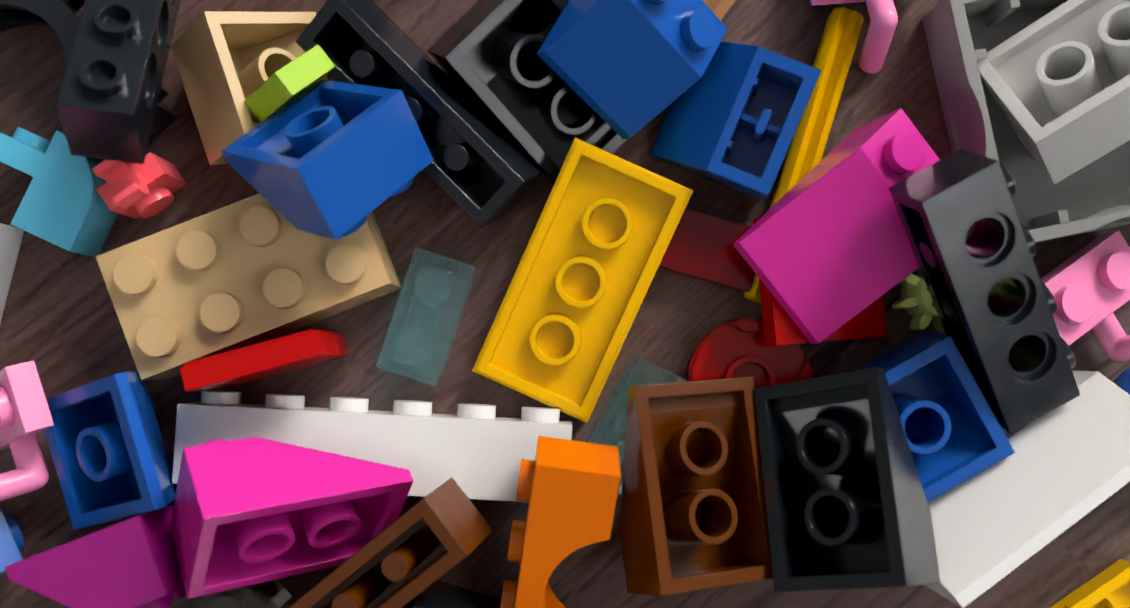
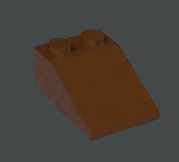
(693, 488)

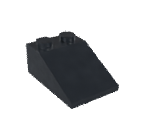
(497, 65)
(842, 486)

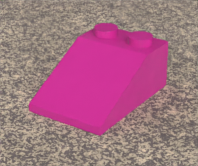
(837, 232)
(275, 511)

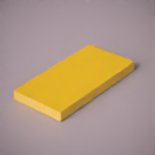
(582, 279)

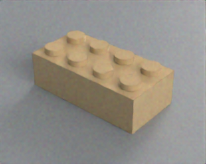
(236, 283)

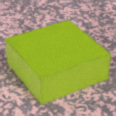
(289, 83)

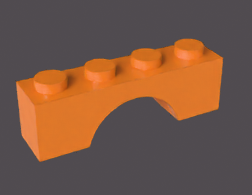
(570, 506)

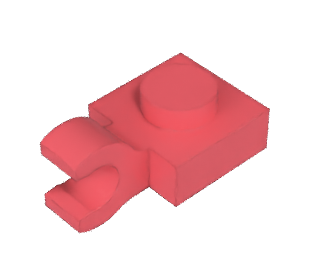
(138, 188)

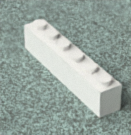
(470, 447)

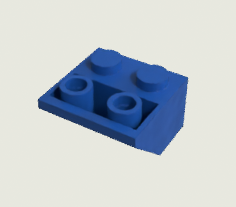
(738, 118)

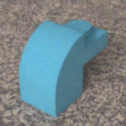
(62, 195)

